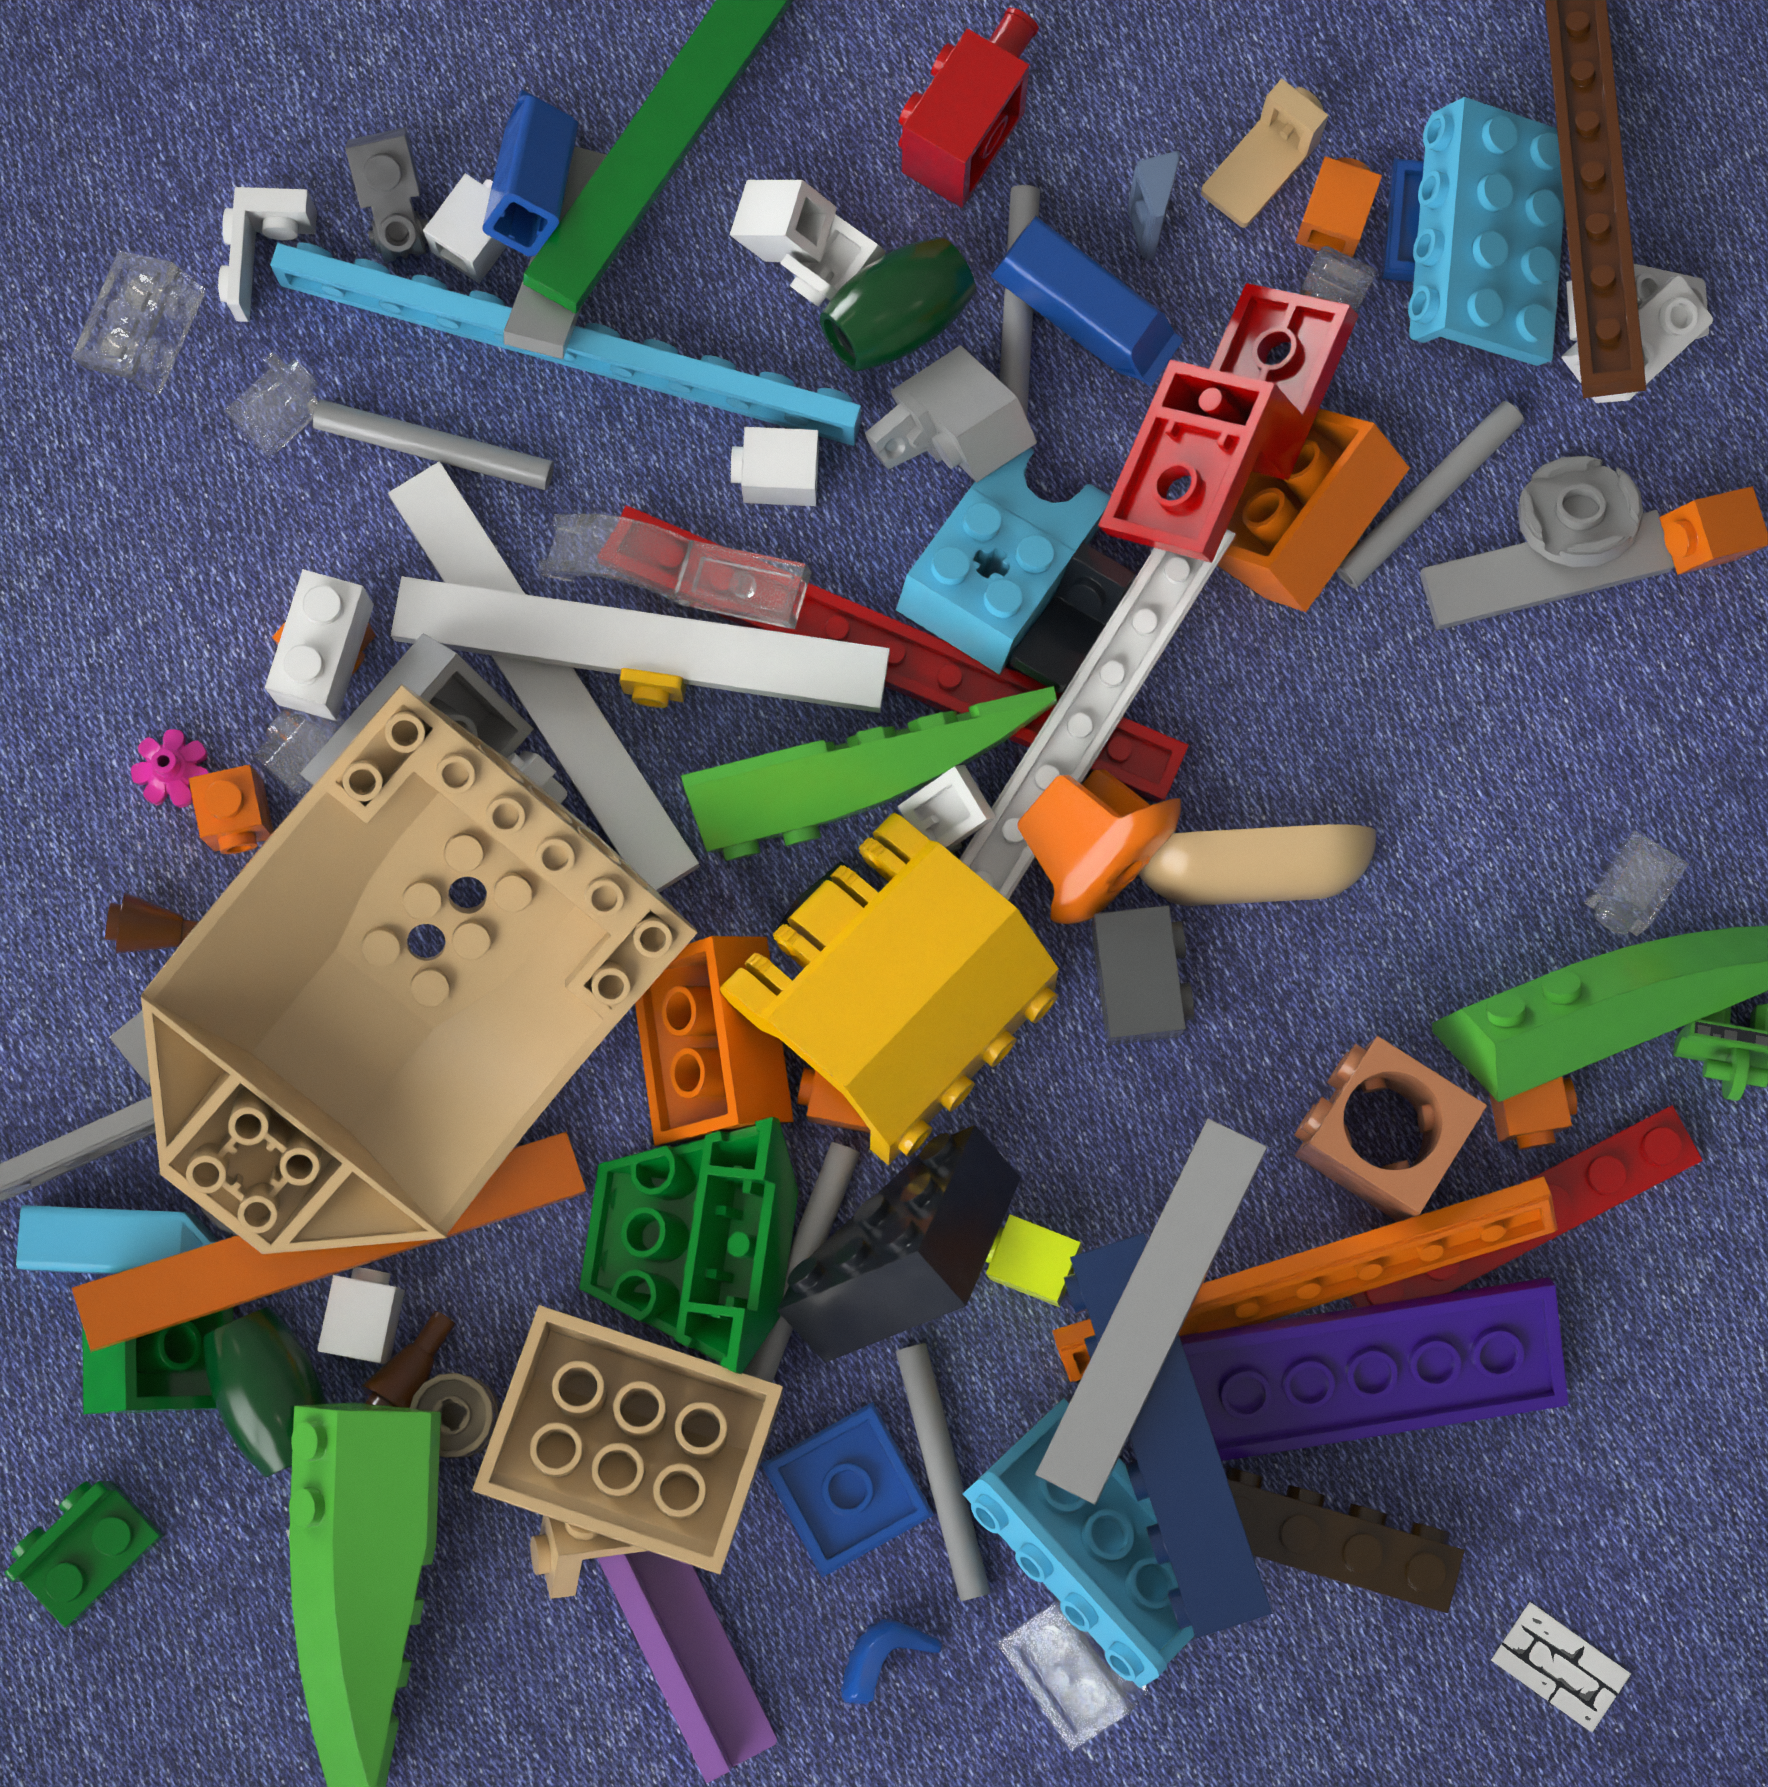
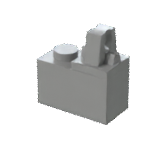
(956, 416)

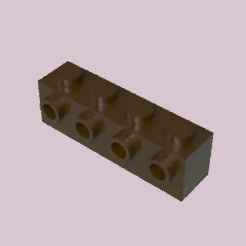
(1349, 1547)

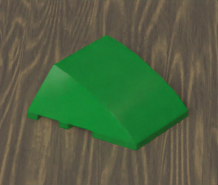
(697, 1239)

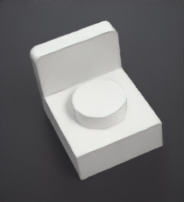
(948, 808)

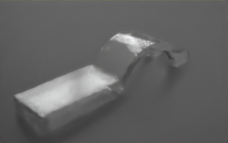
(677, 567)

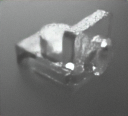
(275, 405)

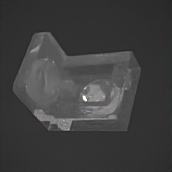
(1338, 278)

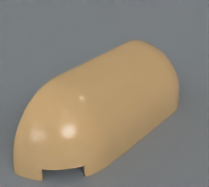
(1260, 864)

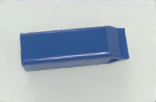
(530, 175)
(1088, 303)

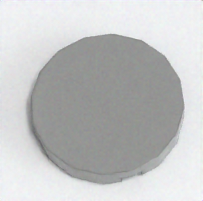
(1580, 511)

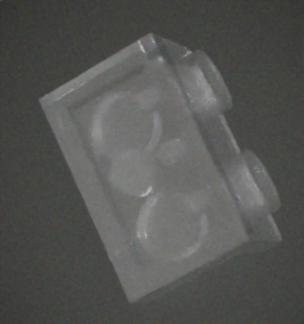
(139, 320)
(1069, 1676)

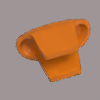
(1094, 840)

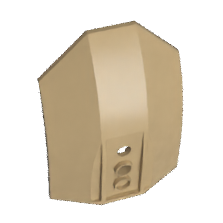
(331, 1076)

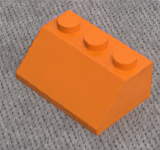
(1304, 527)
(702, 1056)

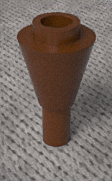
(144, 926)
(410, 1367)

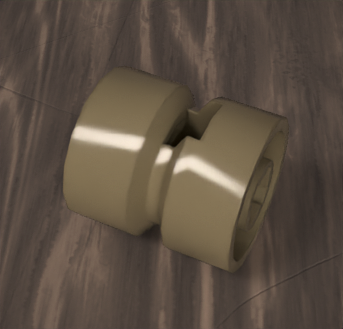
(467, 1412)

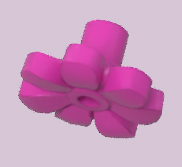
(169, 768)

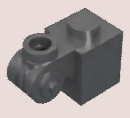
(386, 181)

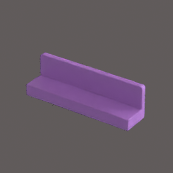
(691, 1659)

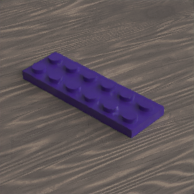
(1380, 1368)

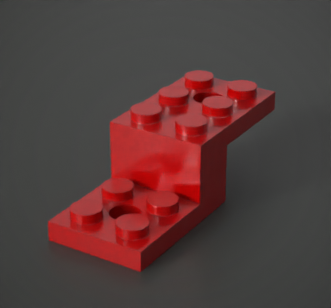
(1228, 421)

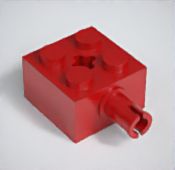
(967, 109)

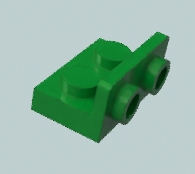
(83, 1550)

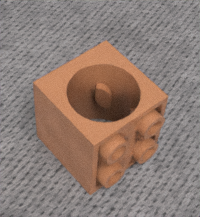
(1443, 1115)

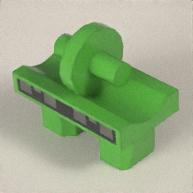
(1728, 1051)

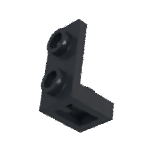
(1073, 618)

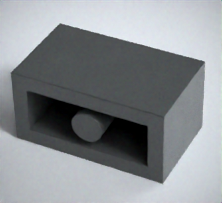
(1140, 975)

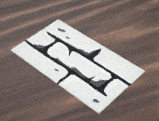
(1560, 1667)

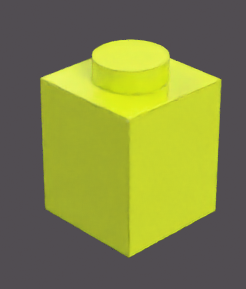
(1032, 1260)

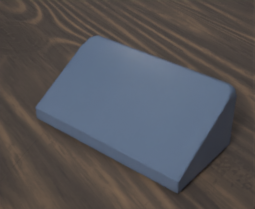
(1150, 199)

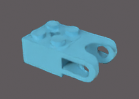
(998, 563)

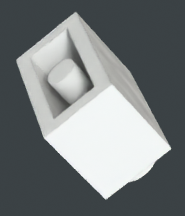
(319, 645)

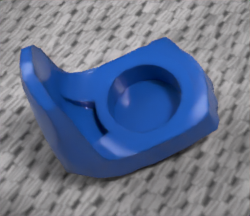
(871, 1651)

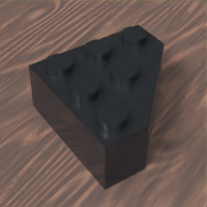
(905, 1250)

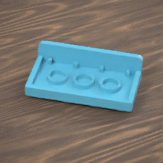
(1488, 232)
(1086, 1553)

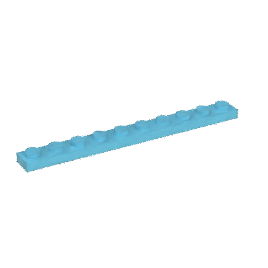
(590, 349)

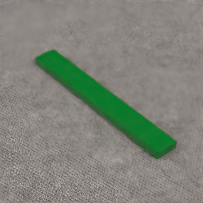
(651, 149)

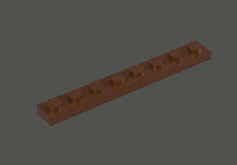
(1595, 198)

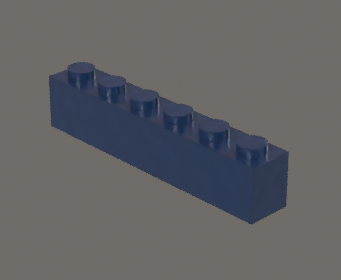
(1177, 1467)

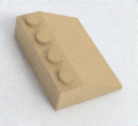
(629, 1439)

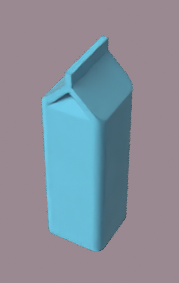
(103, 1238)

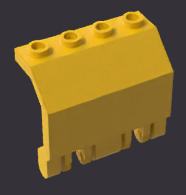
(901, 984)

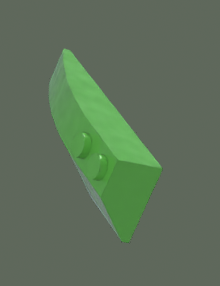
(824, 783)
(1603, 1006)
(357, 1552)

